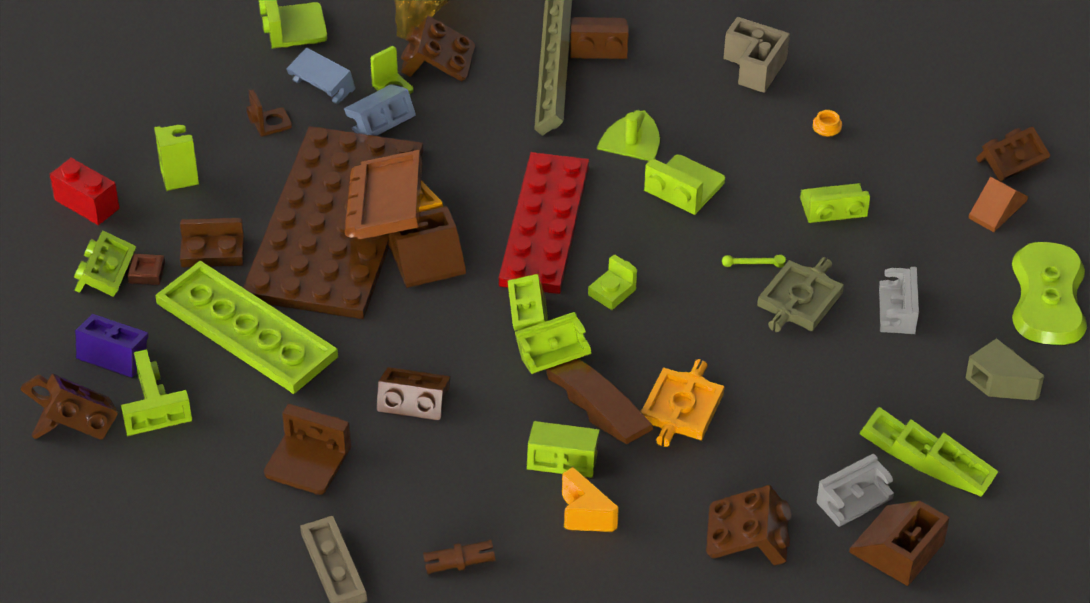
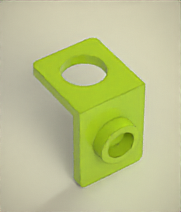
(385, 70)

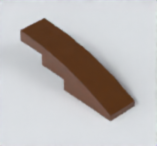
(601, 399)

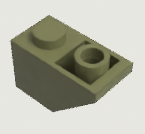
(1003, 373)

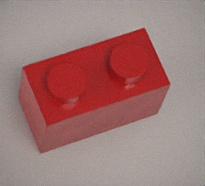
(84, 191)

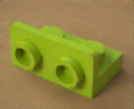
(835, 202)
(105, 264)

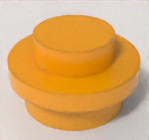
(827, 123)

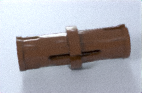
(459, 556)

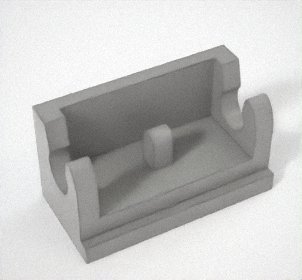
(899, 301)
(855, 490)

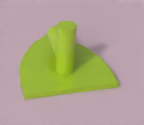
(632, 137)

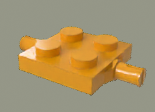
(682, 403)

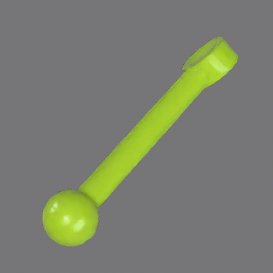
(778, 261)

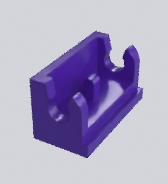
(109, 344)

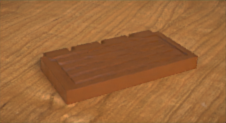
(384, 195)

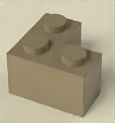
(757, 50)

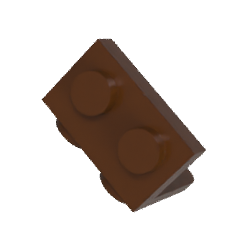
(599, 38)
(438, 46)
(309, 450)
(750, 521)

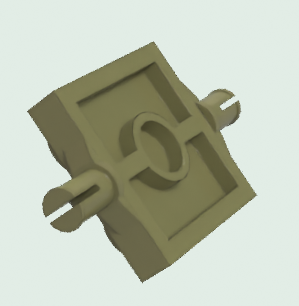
(800, 295)

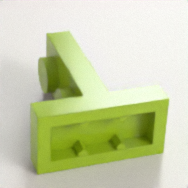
(157, 408)

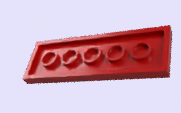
(545, 220)

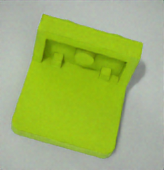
(293, 23)
(682, 182)

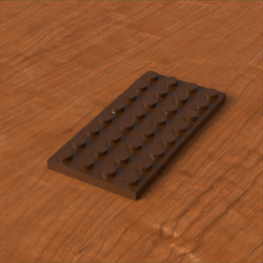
(305, 251)

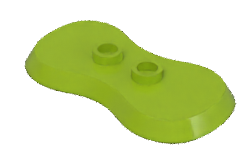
(1048, 298)

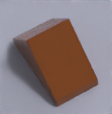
(996, 204)

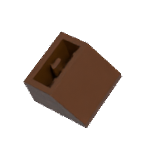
(430, 250)
(902, 539)

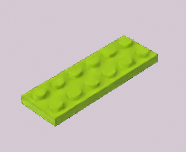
(247, 326)

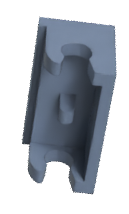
(322, 74)
(381, 110)

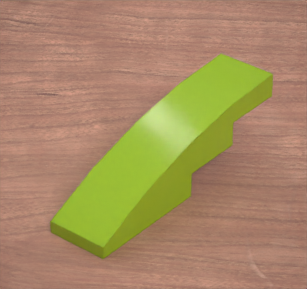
(934, 456)

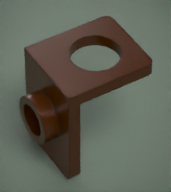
(259, 118)
(44, 424)

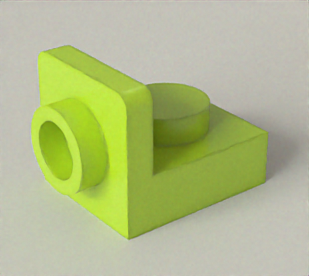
(614, 284)

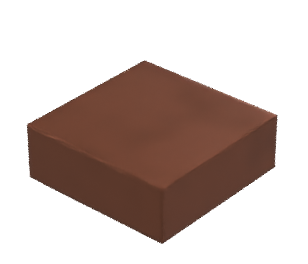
(146, 269)

